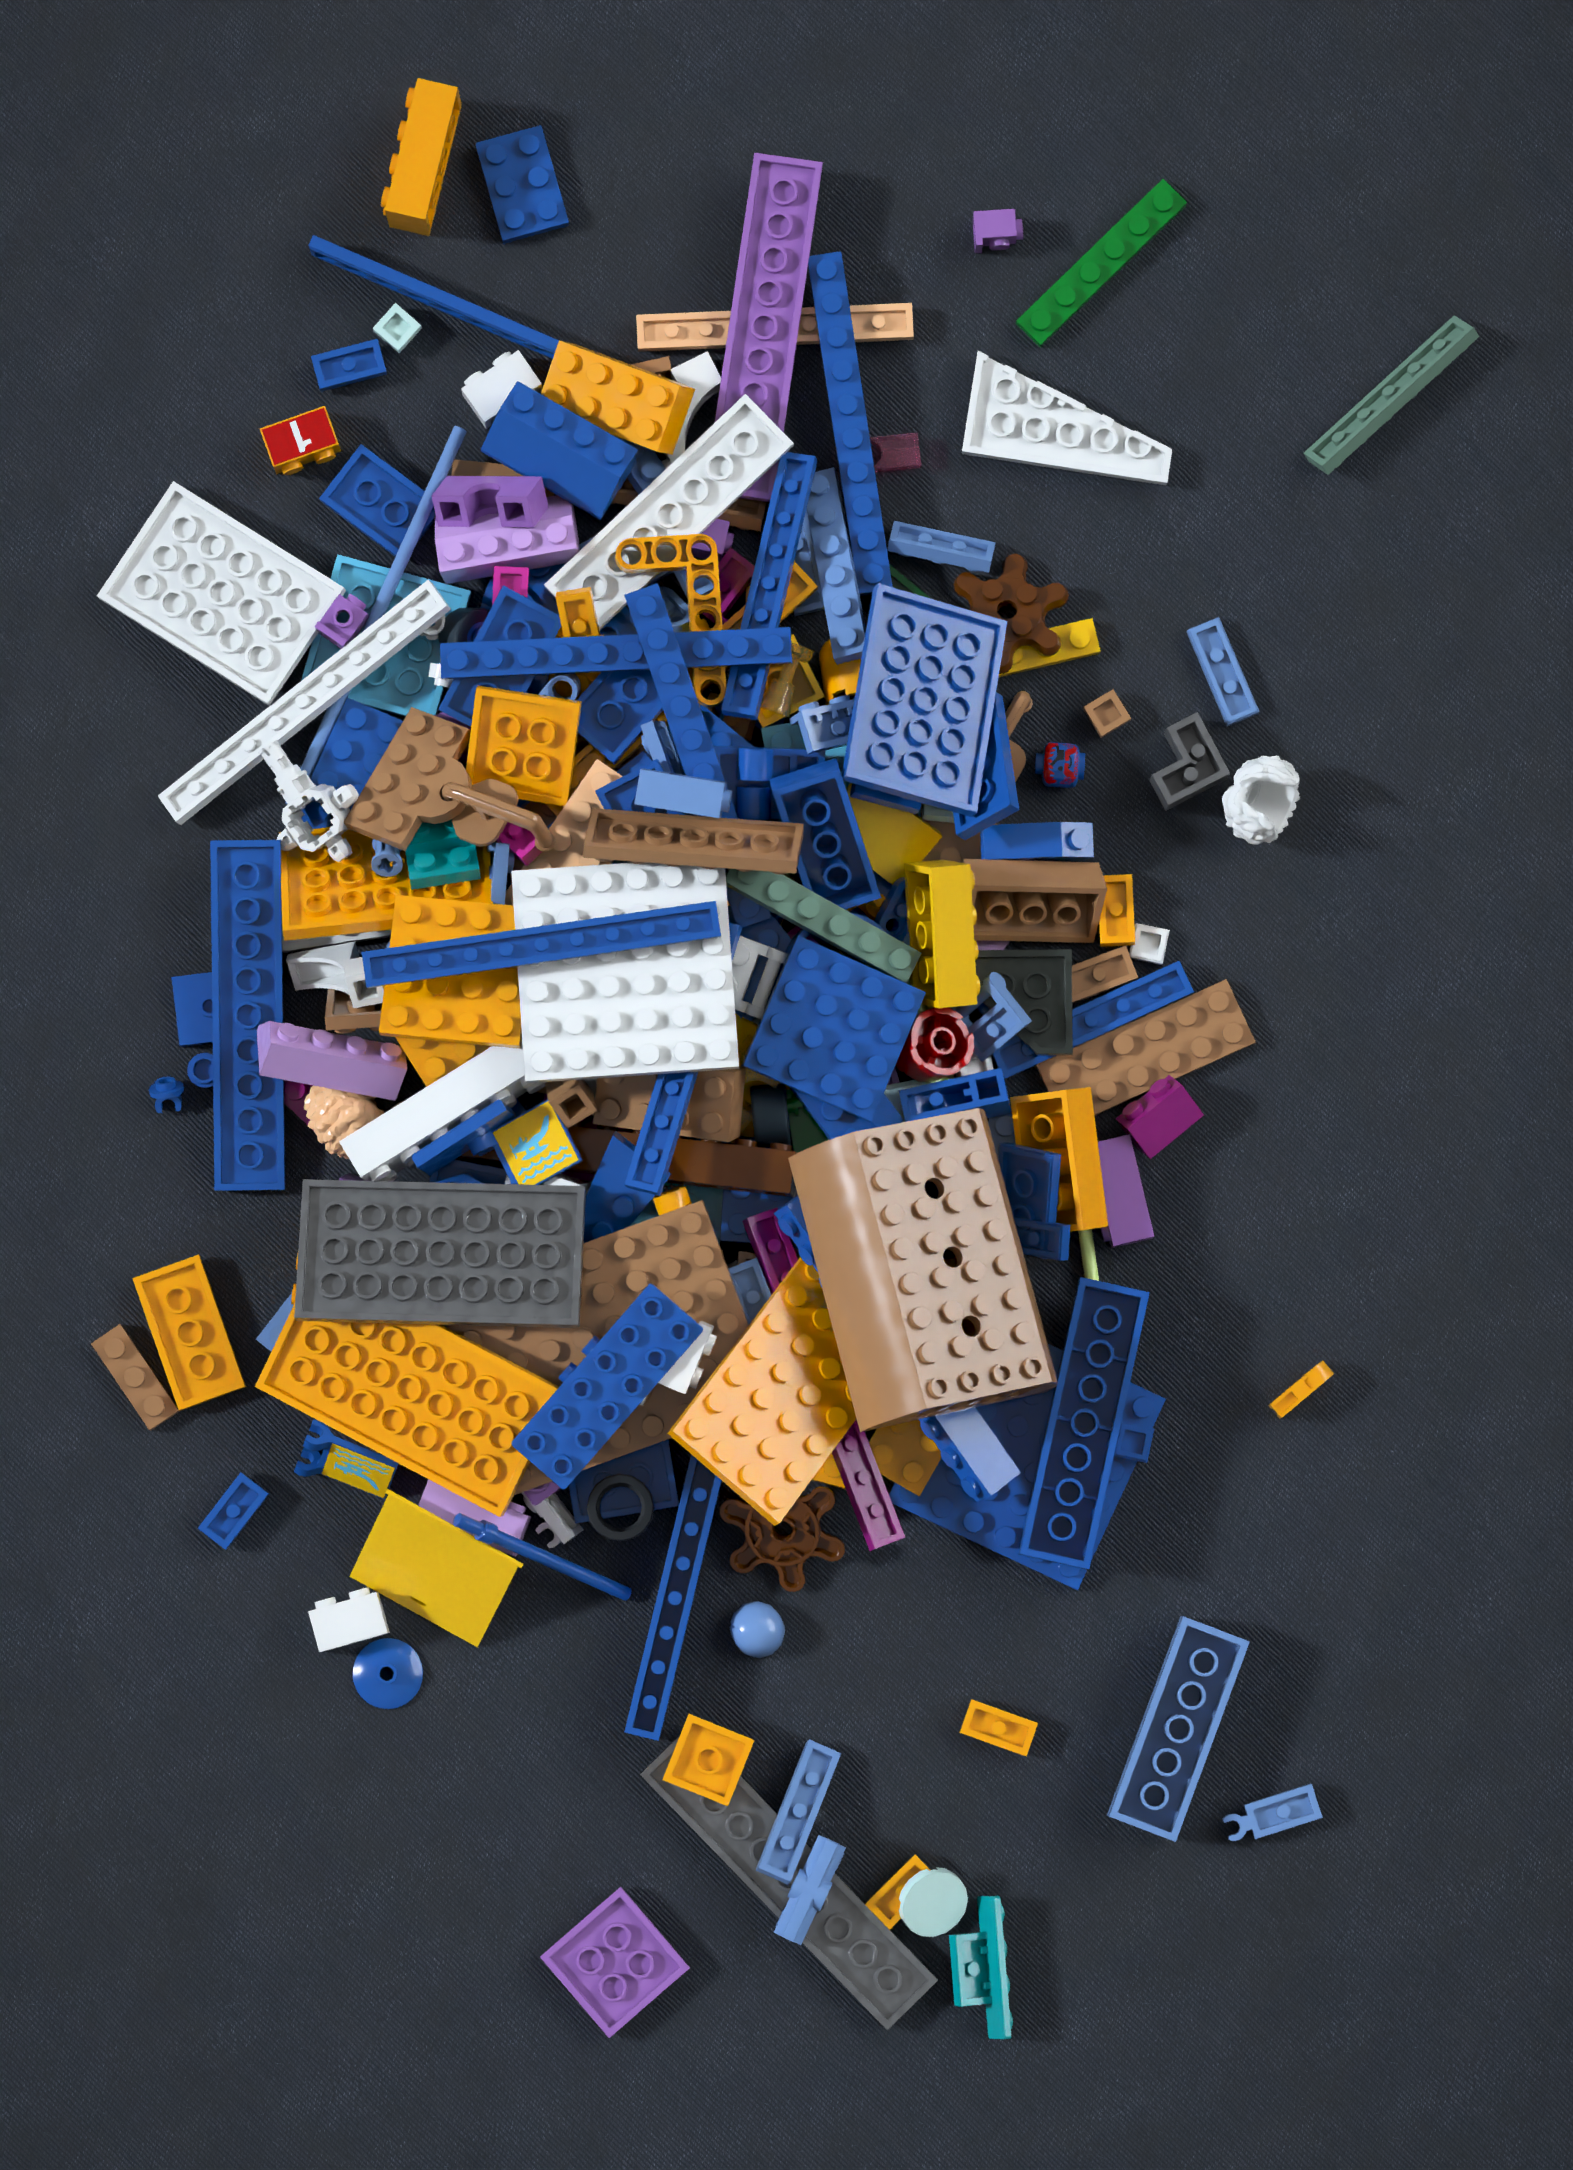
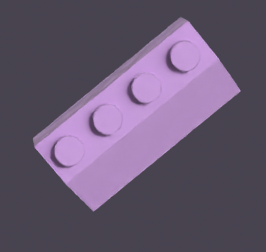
(476, 549)
(330, 1060)

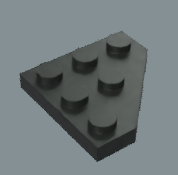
(1043, 990)

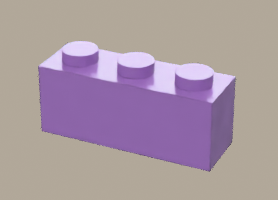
(1123, 1194)

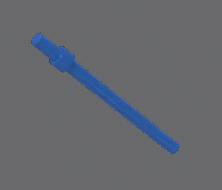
(489, 1533)

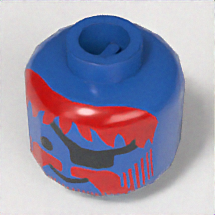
(1060, 765)

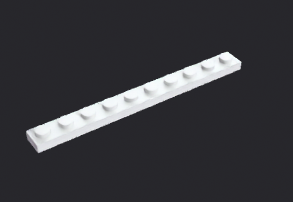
(304, 701)

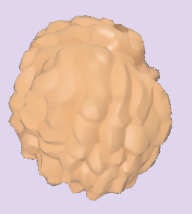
(337, 1115)

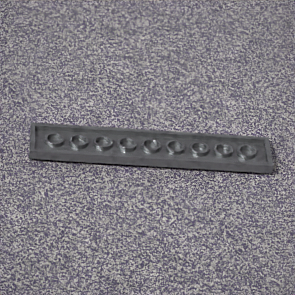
(843, 1933)

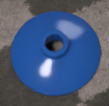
(406, 1677)

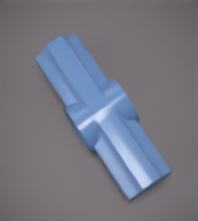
(809, 1889)

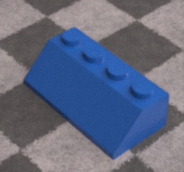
(561, 447)

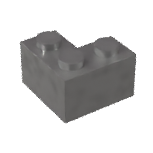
(1197, 765)

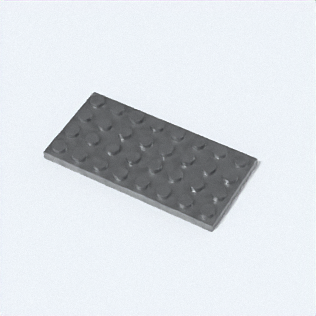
(440, 1253)

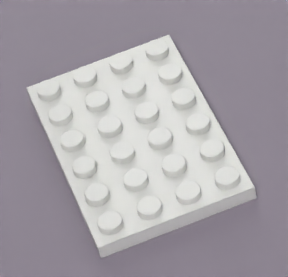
(220, 593)

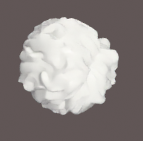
(1261, 799)

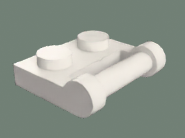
(742, 969)

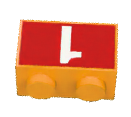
(300, 441)

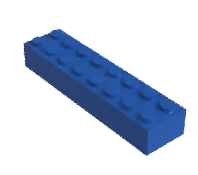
(1083, 1423)

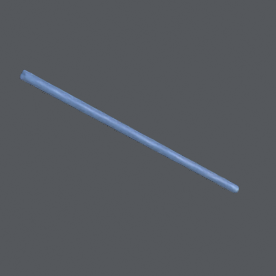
(390, 584)

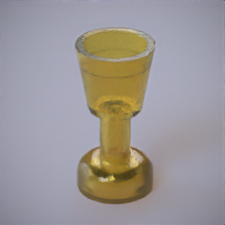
(780, 691)

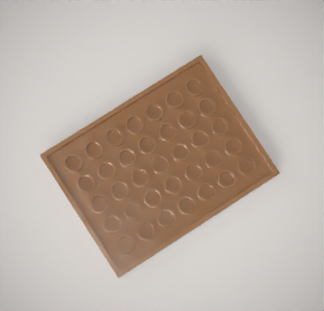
(678, 1257)

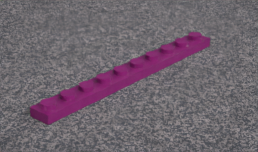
(853, 1452)

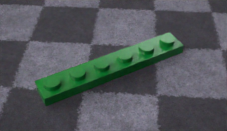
(1101, 263)

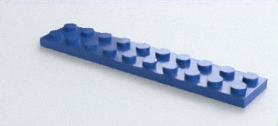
(245, 995)

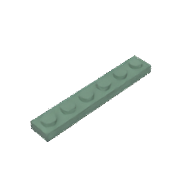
(1391, 395)
(826, 921)

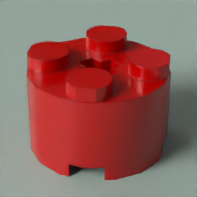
(936, 1046)

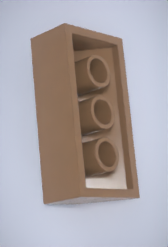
(1037, 900)

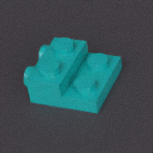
(440, 857)

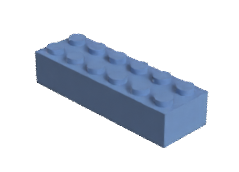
(1178, 1728)

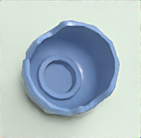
(757, 1629)

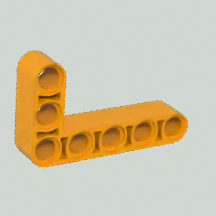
(696, 603)

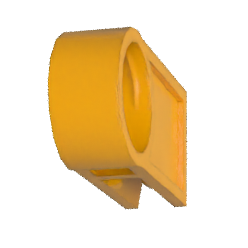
(672, 1200)
(1301, 1389)

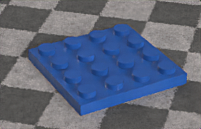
(833, 1028)

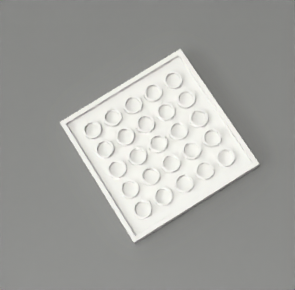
(628, 1008)

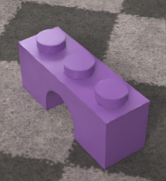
(466, 498)

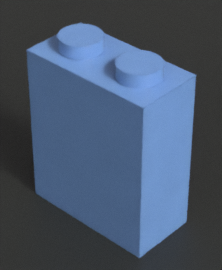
(682, 793)

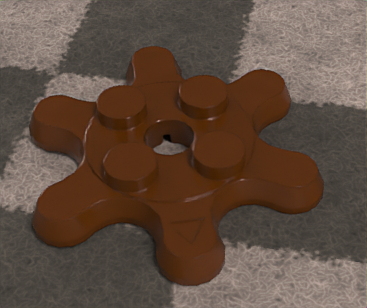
(1031, 603)
(784, 1552)

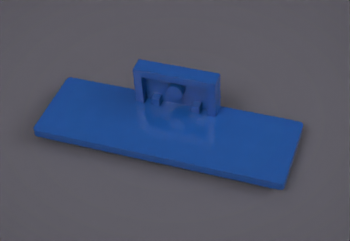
(606, 1385)

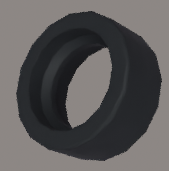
(604, 1486)

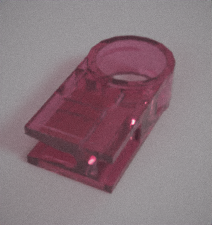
(897, 452)

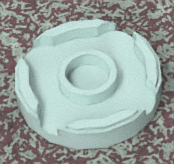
(933, 1902)

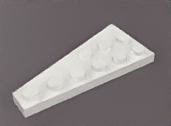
(1042, 427)

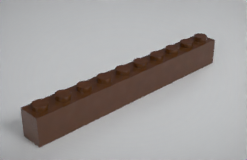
(694, 1162)

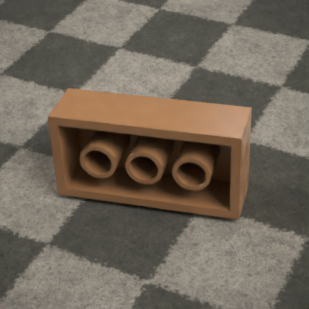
(711, 1113)

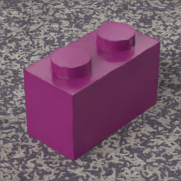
(1159, 1116)

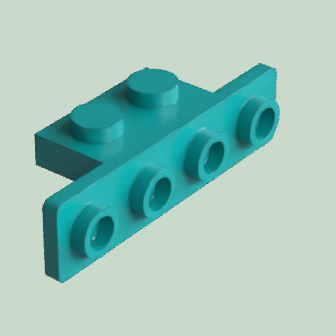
(980, 1968)

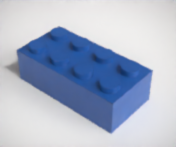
(832, 848)

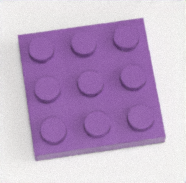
(615, 1962)

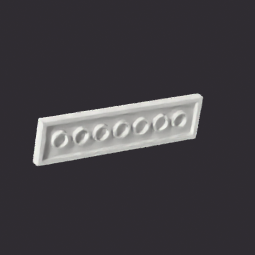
(678, 502)

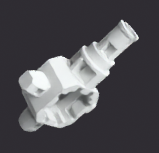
(298, 792)

